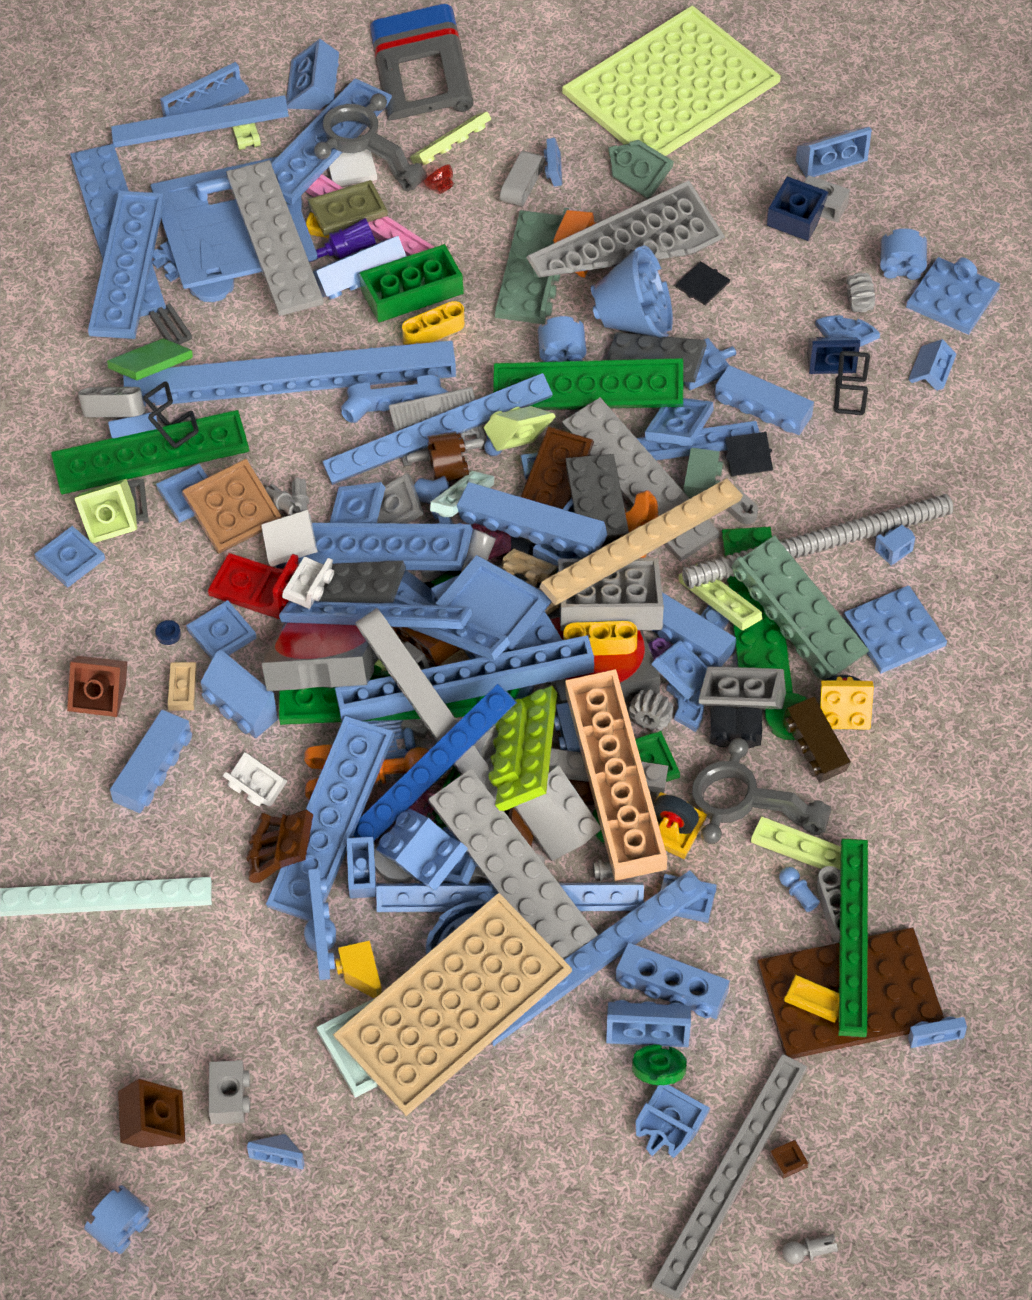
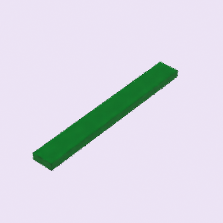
(853, 938)

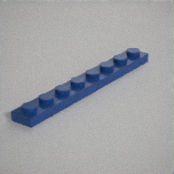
(435, 763)

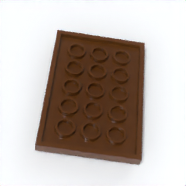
(897, 993)

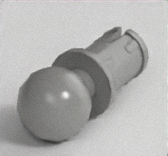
(794, 1252)

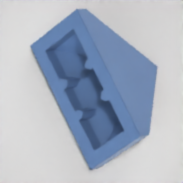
(276, 1150)

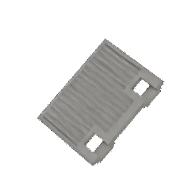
(421, 409)

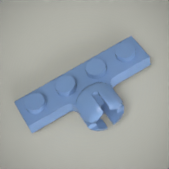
(320, 930)

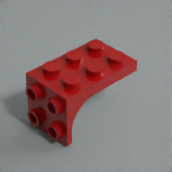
(253, 584)

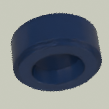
(168, 632)

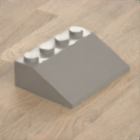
(625, 595)

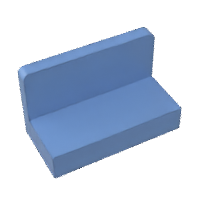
(933, 364)

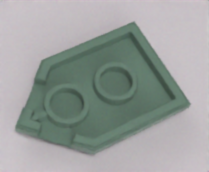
(639, 166)

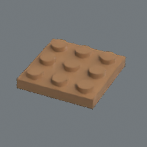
(231, 505)

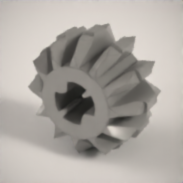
(860, 292)
(651, 710)

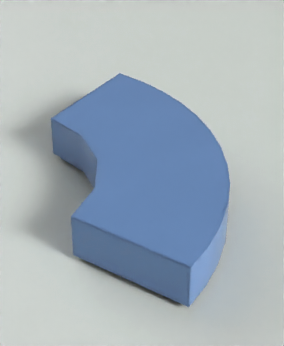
(838, 326)
(689, 711)

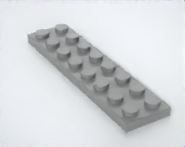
(274, 238)
(637, 470)
(511, 863)

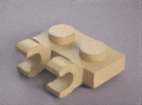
(533, 568)

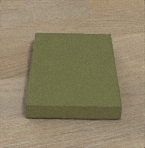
(347, 206)

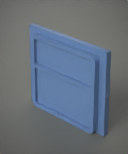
(496, 599)

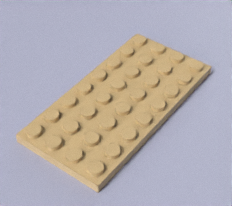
(452, 1004)

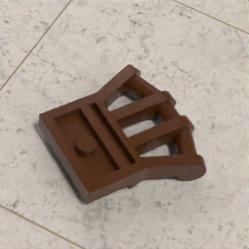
(291, 844)

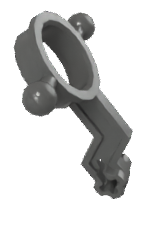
(407, 175)
(812, 816)

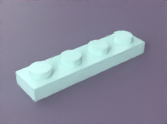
(447, 502)

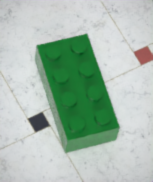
(411, 283)

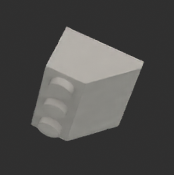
(743, 687)
(558, 817)

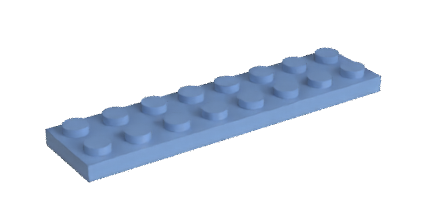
(297, 165)
(126, 265)
(418, 545)
(336, 813)

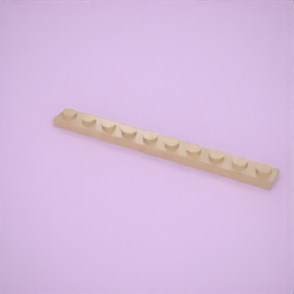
(640, 541)

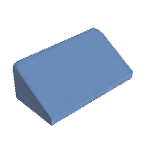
(130, 425)

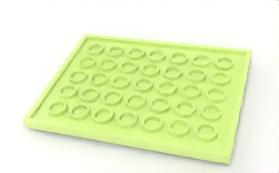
(671, 83)

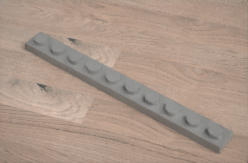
(729, 1178)

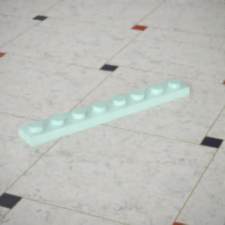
(105, 896)

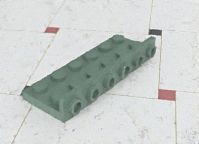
(522, 292)
(799, 609)

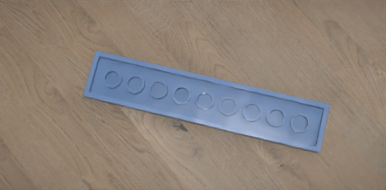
(100, 182)

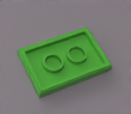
(150, 359)

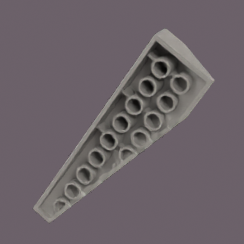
(668, 224)

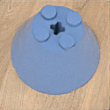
(634, 296)

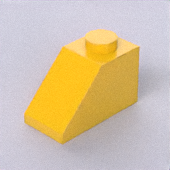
(359, 968)

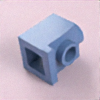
(895, 544)

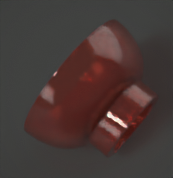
(440, 179)

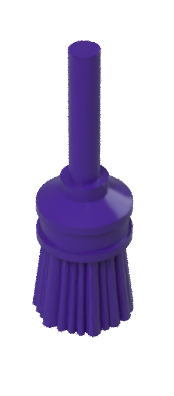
(348, 241)

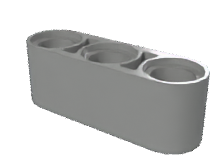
(522, 178)
(111, 402)
(830, 895)

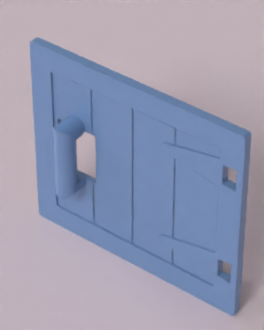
(213, 236)

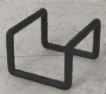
(839, 385)
(157, 411)

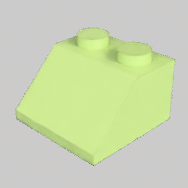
(517, 426)
(107, 511)

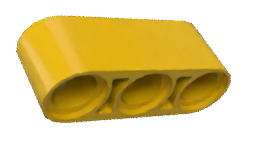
(434, 324)
(615, 636)

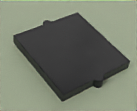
(702, 283)
(748, 454)

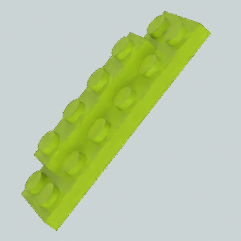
(523, 749)

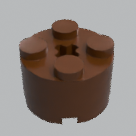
(446, 455)

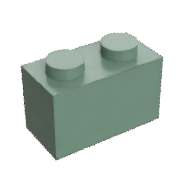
(702, 471)

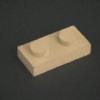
(182, 686)

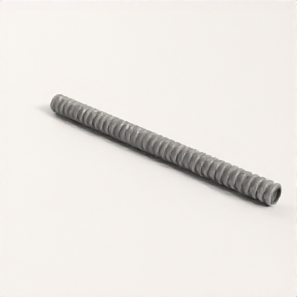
(829, 537)

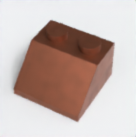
(96, 685)

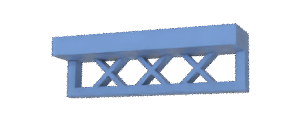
(218, 95)

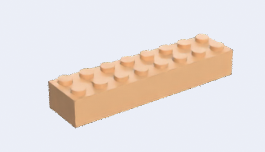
(616, 775)

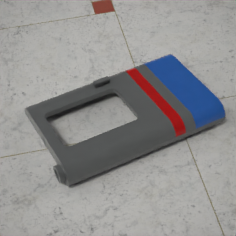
(414, 37)

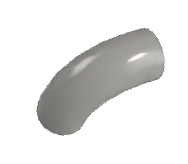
(480, 545)

